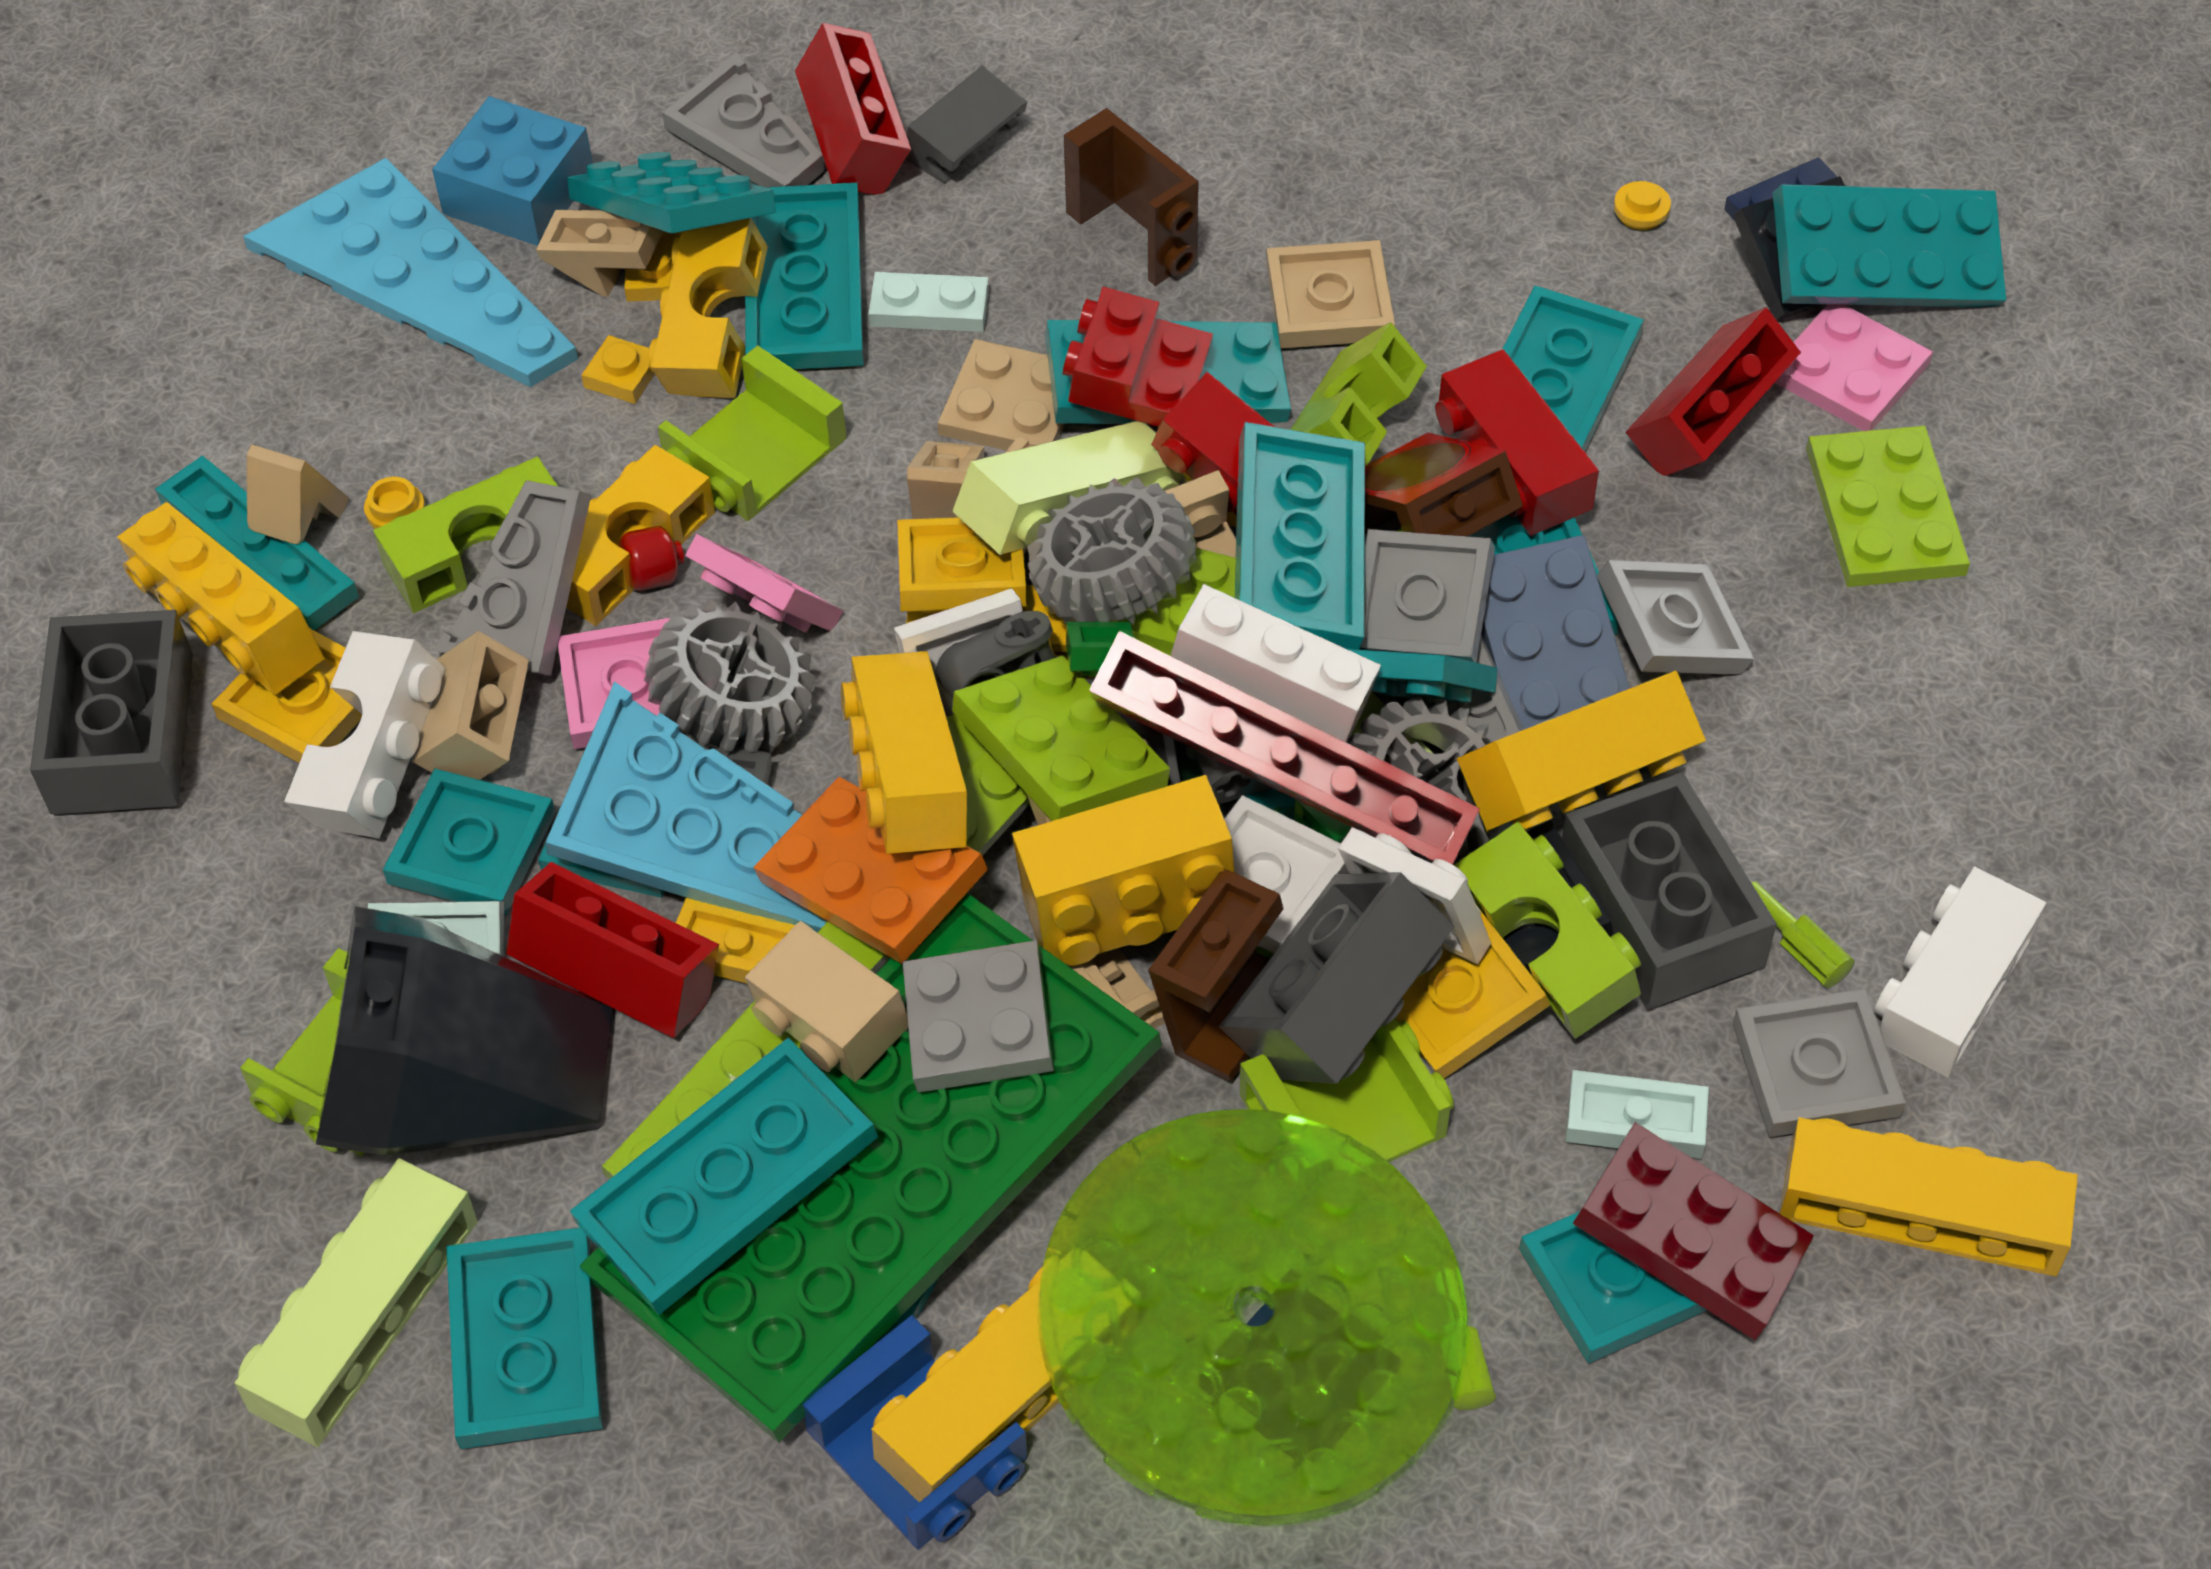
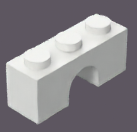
(358, 781)

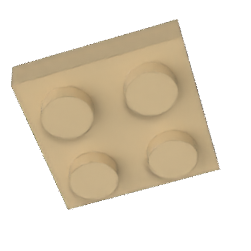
(1328, 292)
(1000, 397)

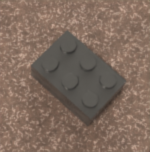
(112, 712)
(1671, 888)
(1339, 977)

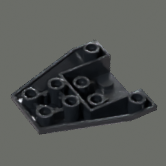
(455, 1045)

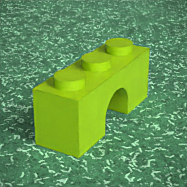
(1361, 387)
(426, 545)
(1585, 969)

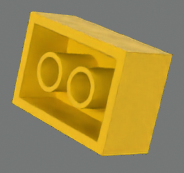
(1122, 869)

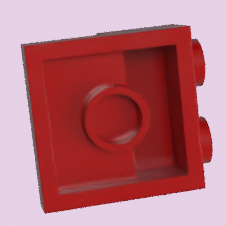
(1132, 358)

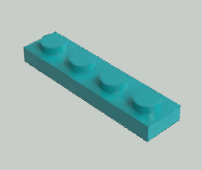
(296, 571)

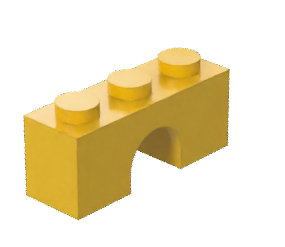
(697, 351)
(646, 495)

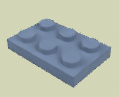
(1551, 630)

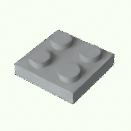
(1425, 593)
(1674, 617)
(977, 1016)
(1818, 1061)

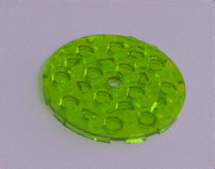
(1234, 1413)

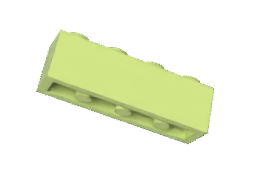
(1011, 492)
(355, 1302)

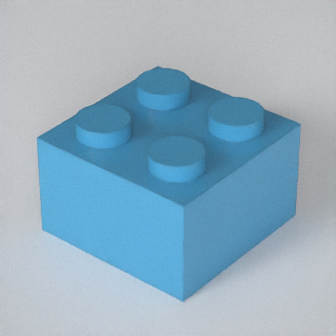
(511, 169)

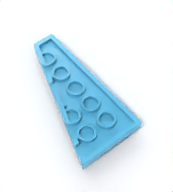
(407, 261)
(672, 815)

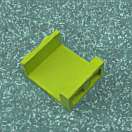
(762, 436)
(299, 1079)
(1384, 1103)

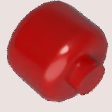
(652, 557)

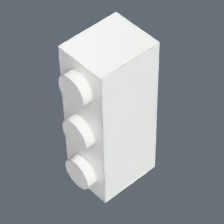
(1276, 662)
(1957, 970)

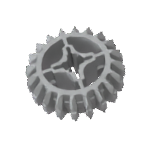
(1112, 553)
(691, 672)
(1386, 739)

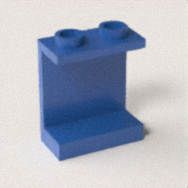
(842, 1421)

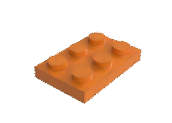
(844, 875)

